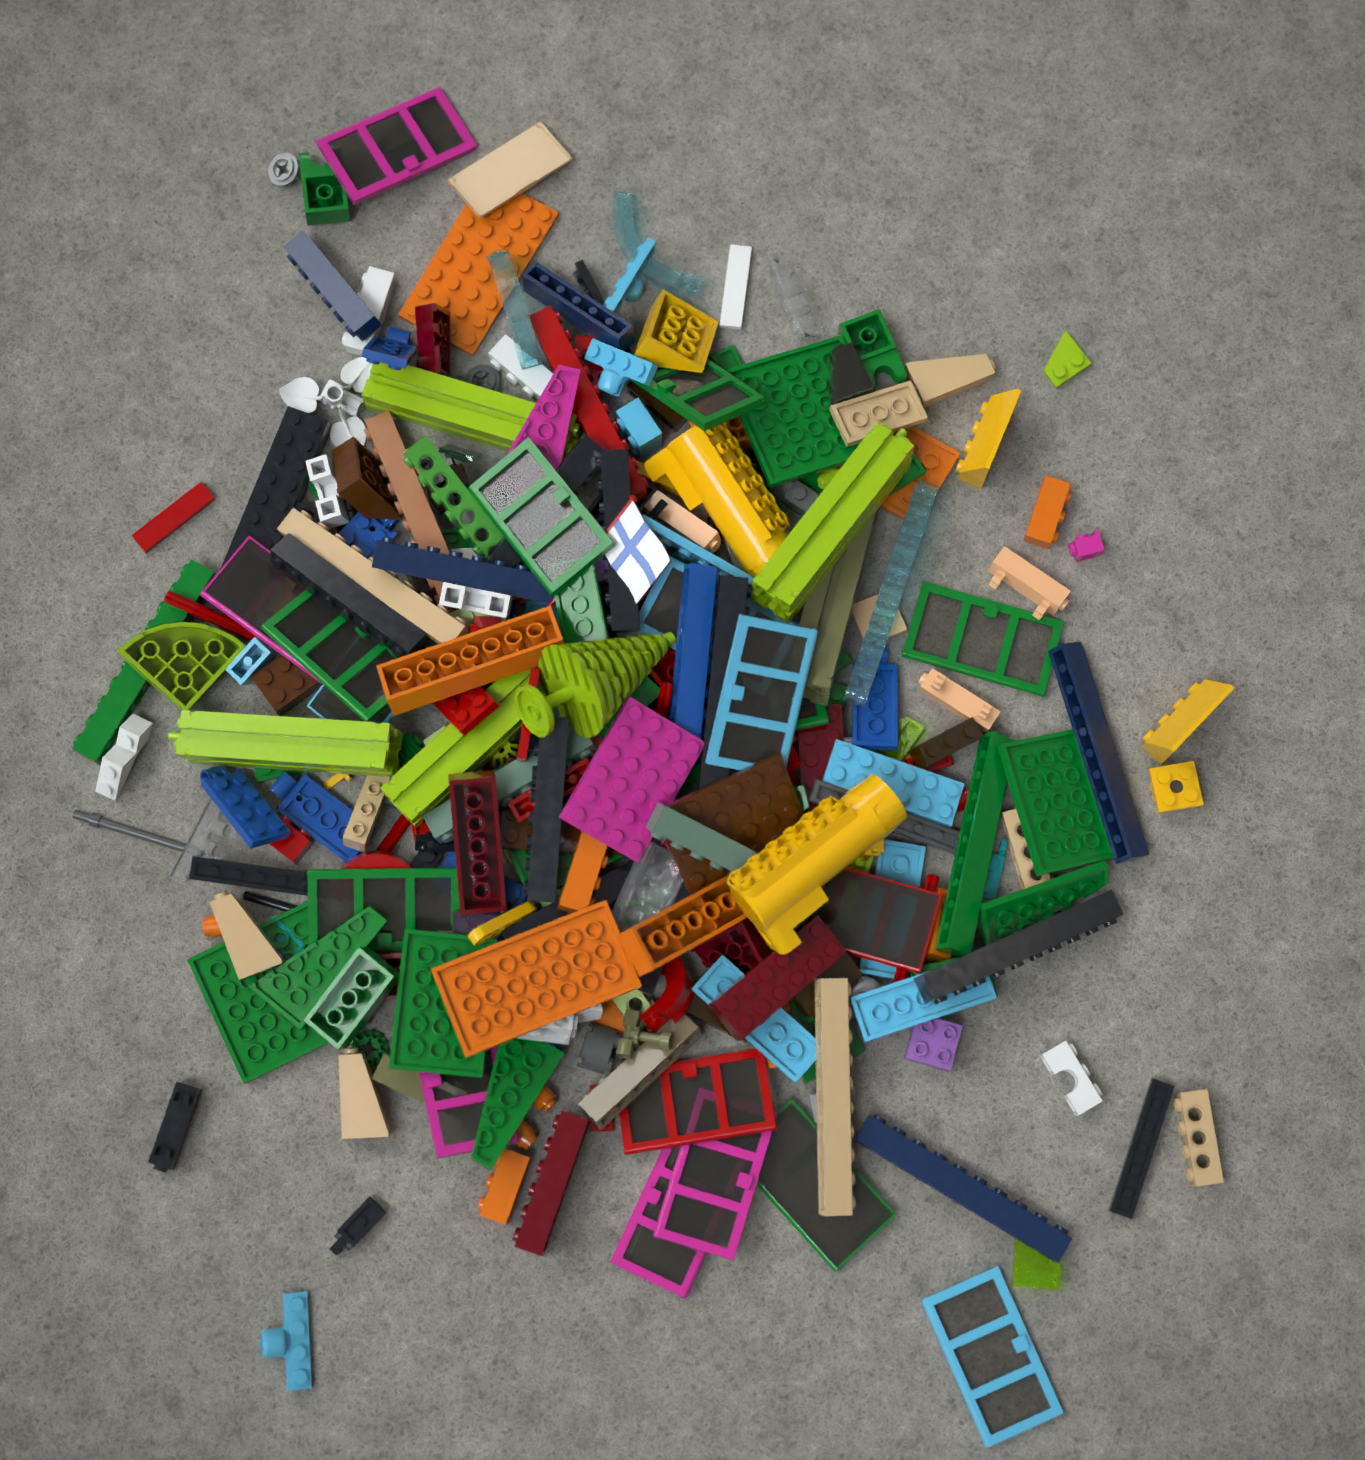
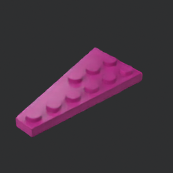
(551, 415)

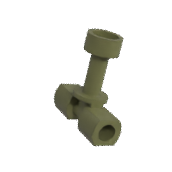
(634, 1035)

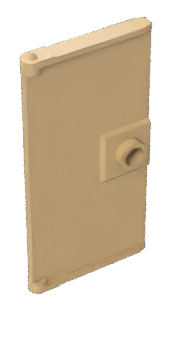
(510, 170)

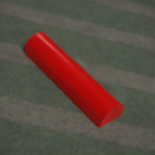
(521, 804)

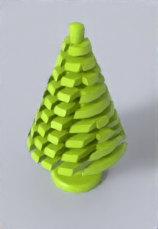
(588, 681)

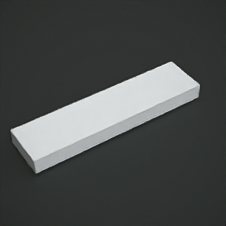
(735, 287)

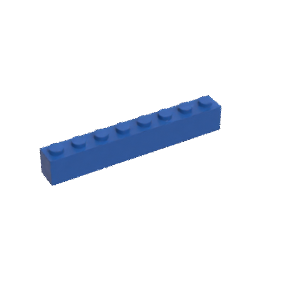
(693, 647)

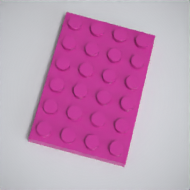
(632, 771)

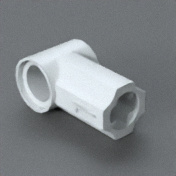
(351, 404)

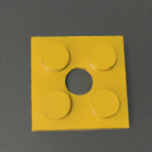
(1175, 787)

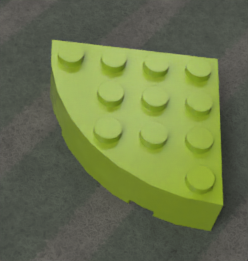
(181, 658)

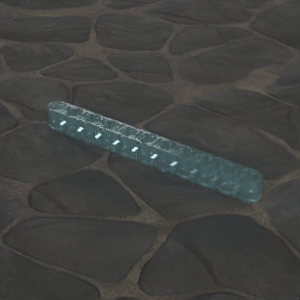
(890, 593)

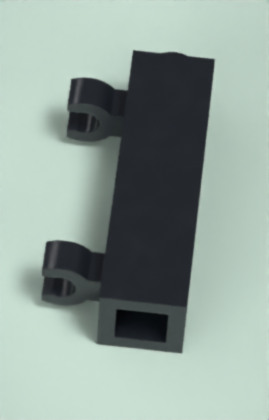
(174, 1127)

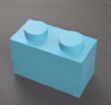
(250, 660)

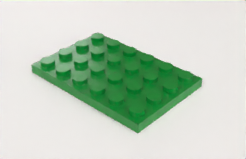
(1055, 802)
(422, 1028)

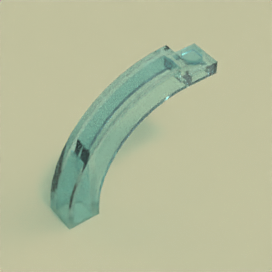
(628, 242)
(515, 309)

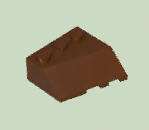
(362, 481)

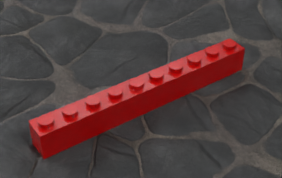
(587, 405)

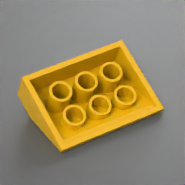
(676, 335)
(987, 437)
(1185, 718)

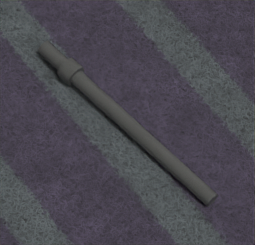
(96, 820)

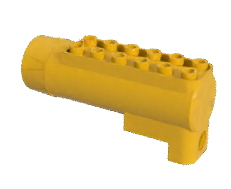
(716, 473)
(786, 877)

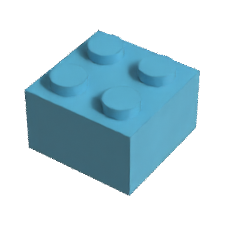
(638, 429)

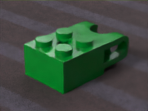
(322, 193)
(880, 352)

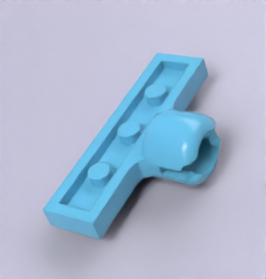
(631, 284)
(618, 367)
(291, 1341)

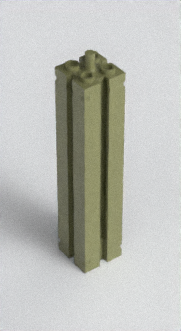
(830, 614)

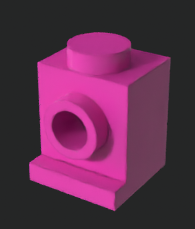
(1086, 547)

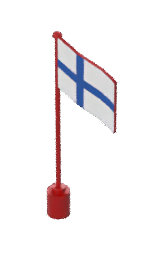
(638, 552)

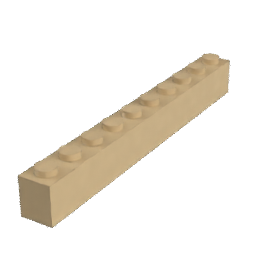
(382, 584)
(833, 1096)

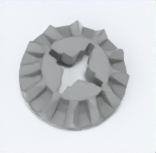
(276, 174)

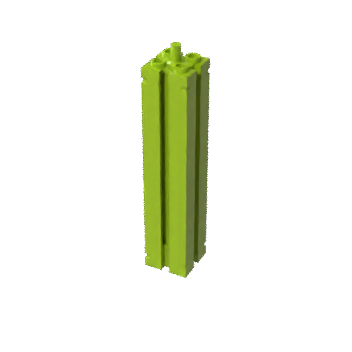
(452, 406)
(832, 522)
(288, 743)
(424, 779)

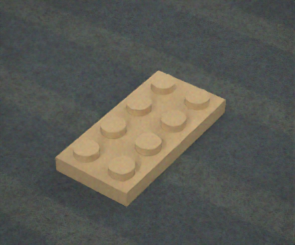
(892, 406)

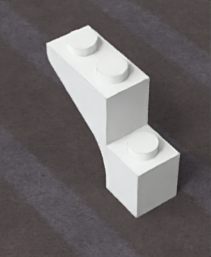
(119, 760)

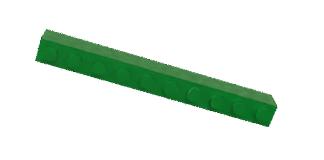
(129, 686)
(973, 849)

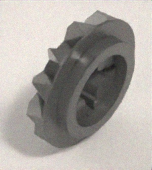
(481, 372)

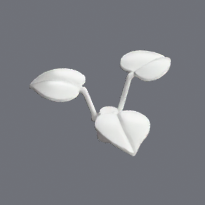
(304, 392)

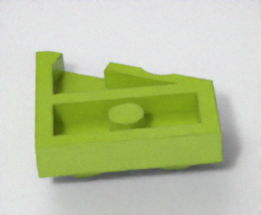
(1065, 361)

